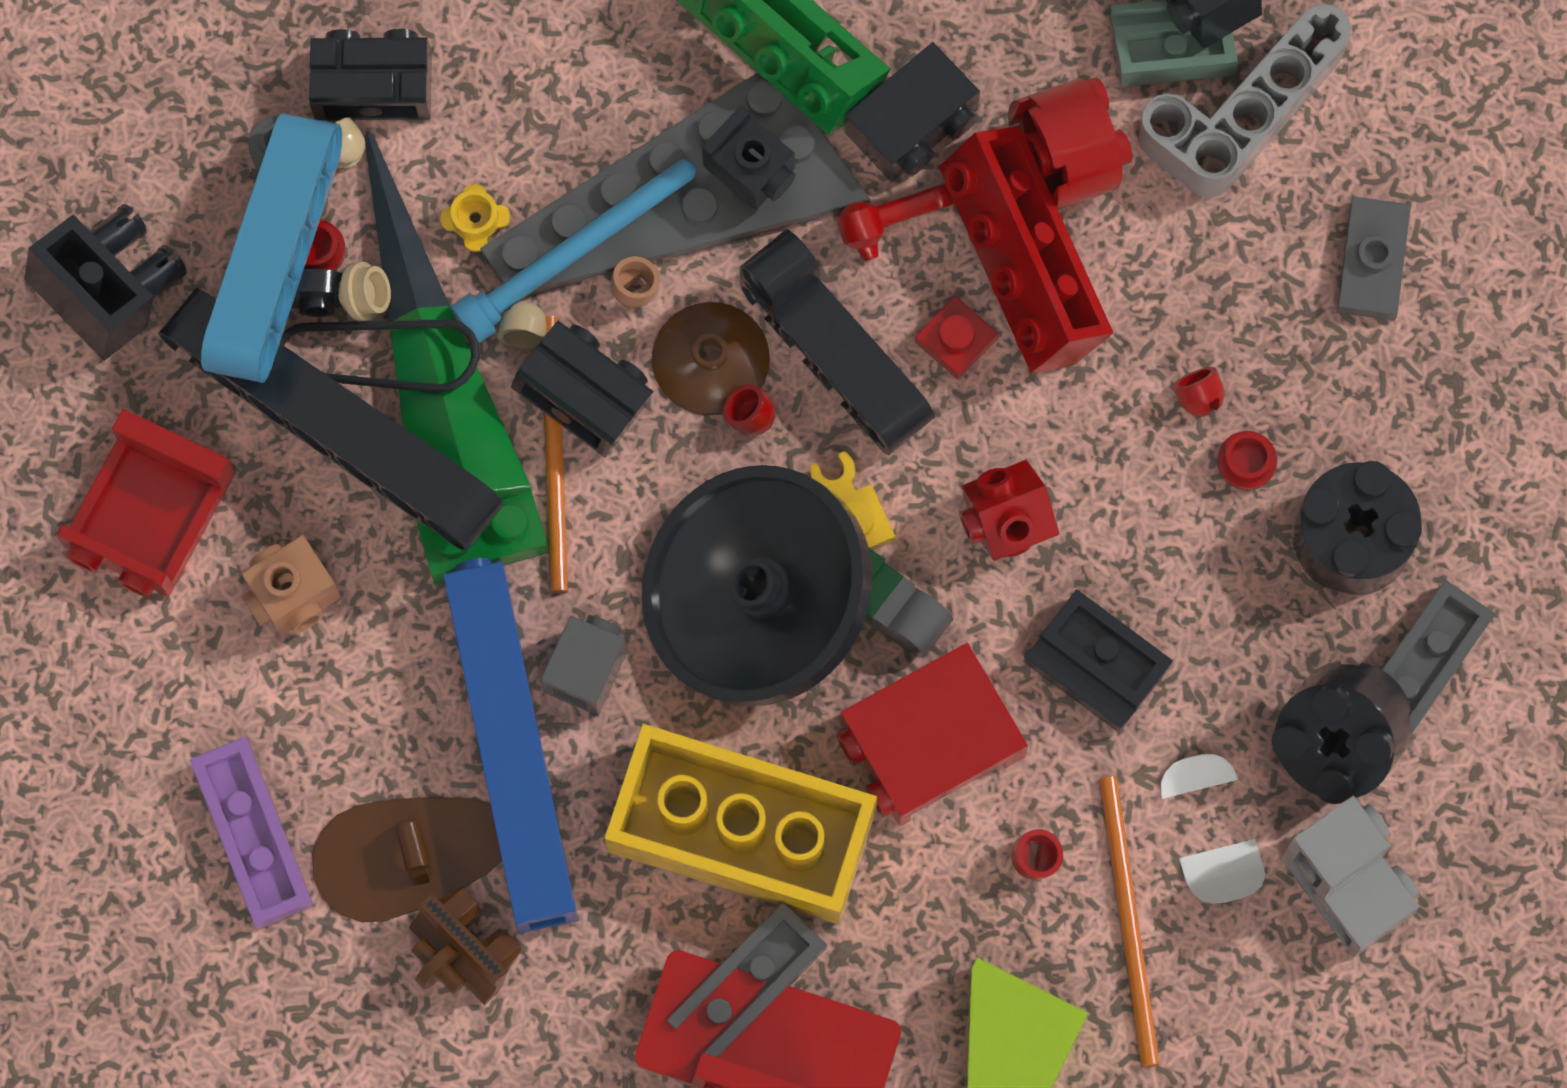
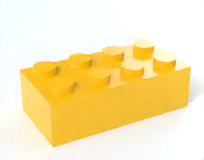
(740, 823)

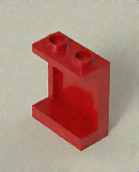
(147, 506)
(930, 734)

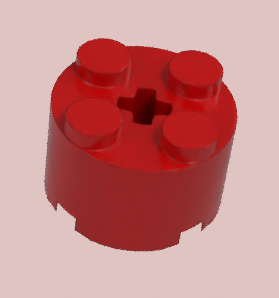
(1073, 139)

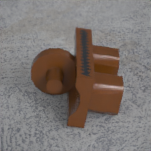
(454, 952)

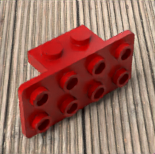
(791, 1045)

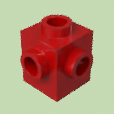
(1008, 510)

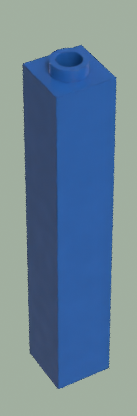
(510, 746)

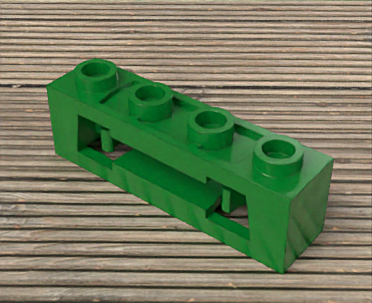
(783, 44)

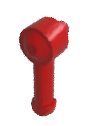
(864, 223)

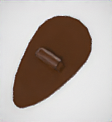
(399, 851)

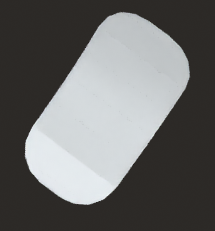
(1222, 872)

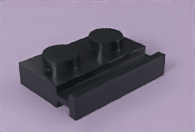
(1098, 661)

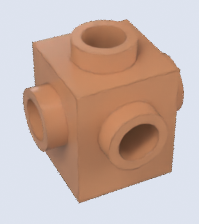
(303, 601)

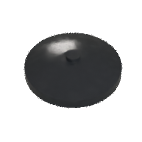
(756, 585)

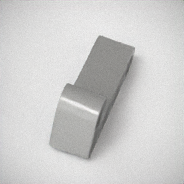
(1254, 97)

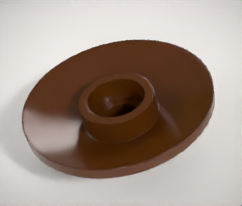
(703, 384)

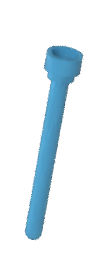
(484, 311)

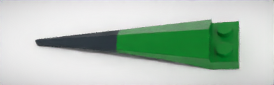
(455, 422)

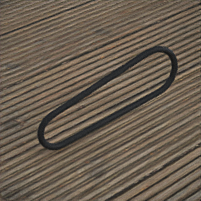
(394, 325)

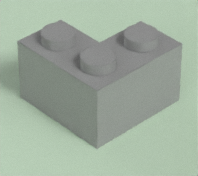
(1347, 877)

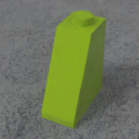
(1016, 1031)

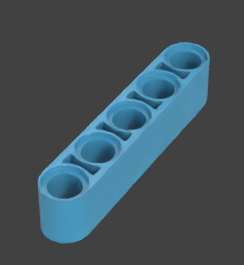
(272, 248)

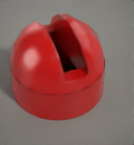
(1199, 391)
(749, 410)
(1047, 859)

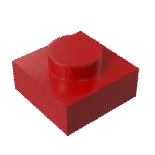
(956, 337)

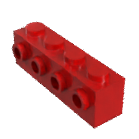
(1025, 249)

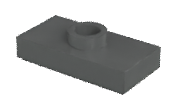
(1373, 258)

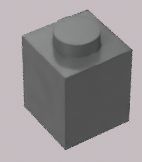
(585, 663)

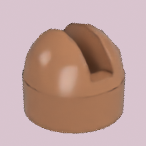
(626, 274)

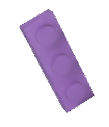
(251, 833)

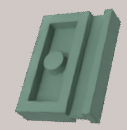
(1155, 51)

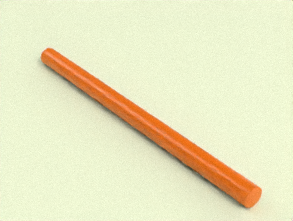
(555, 499)
(1129, 921)

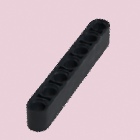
(351, 434)

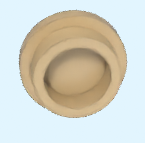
(364, 291)

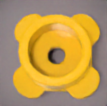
(475, 201)

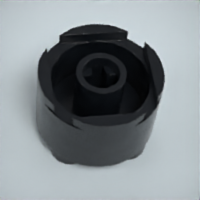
(1367, 496)
(1324, 755)

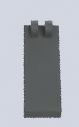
(1436, 647)
(773, 954)

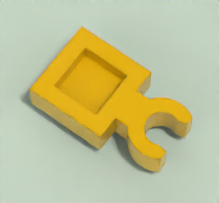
(861, 502)

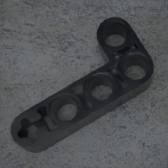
(836, 347)

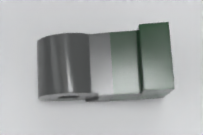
(904, 611)

